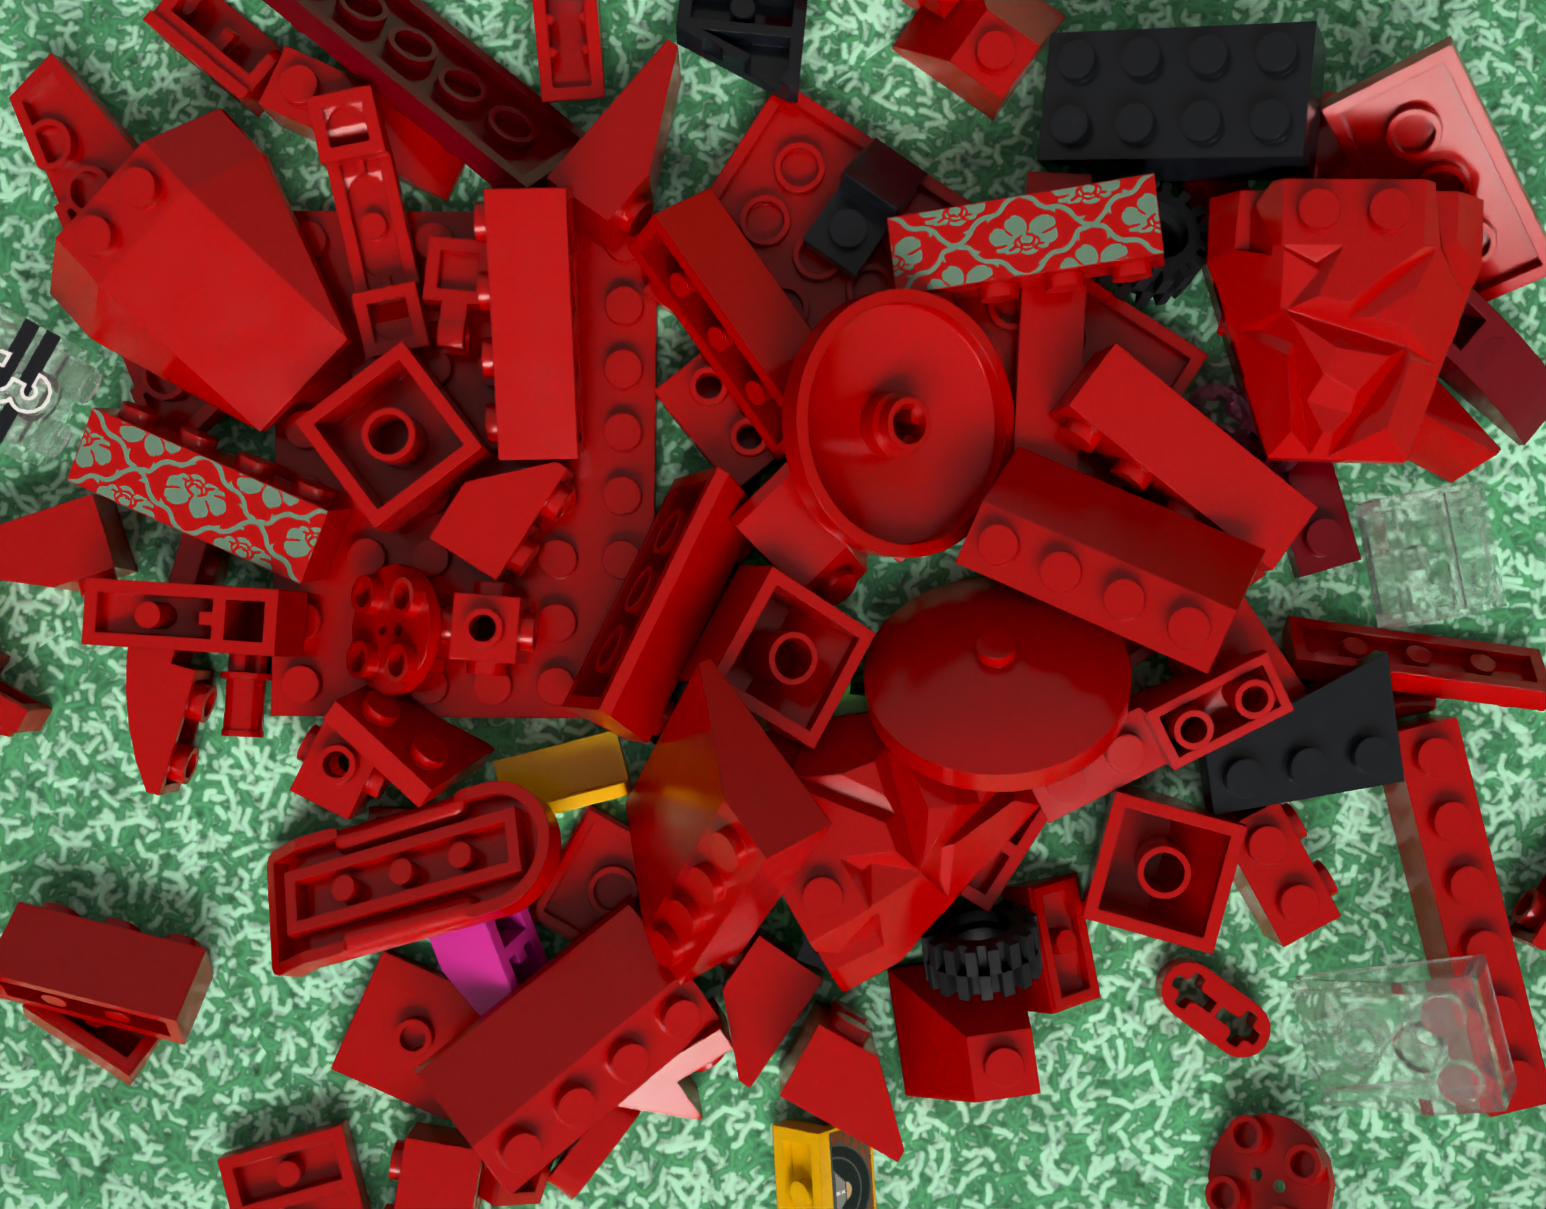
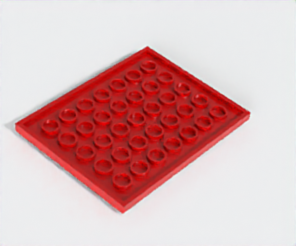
(579, 555)

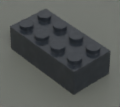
(1184, 102)

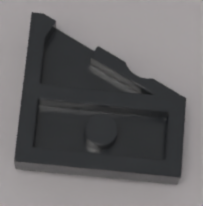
(748, 38)

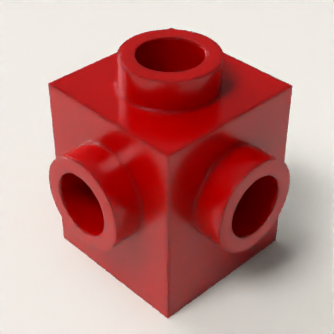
(514, 632)
(327, 779)

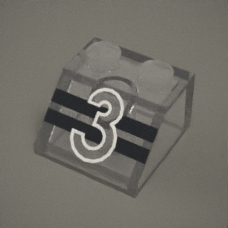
(40, 386)

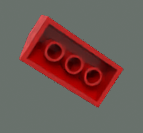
(1111, 558)
(662, 608)
(565, 1048)

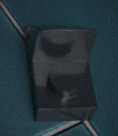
(855, 219)

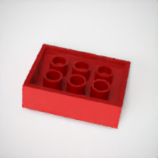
(715, 828)

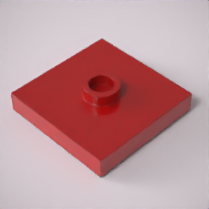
(399, 1025)

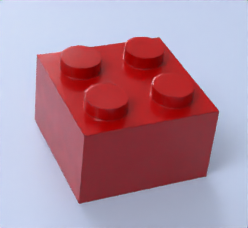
(394, 438)

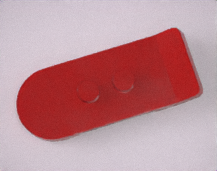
(409, 876)

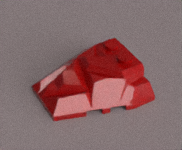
(1342, 307)
(893, 849)

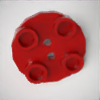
(395, 629)
(1282, 1152)

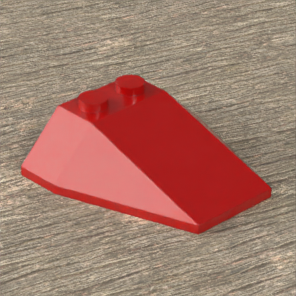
(202, 273)

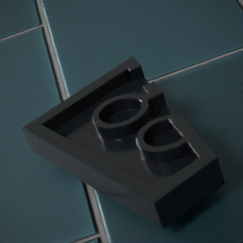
(1330, 744)

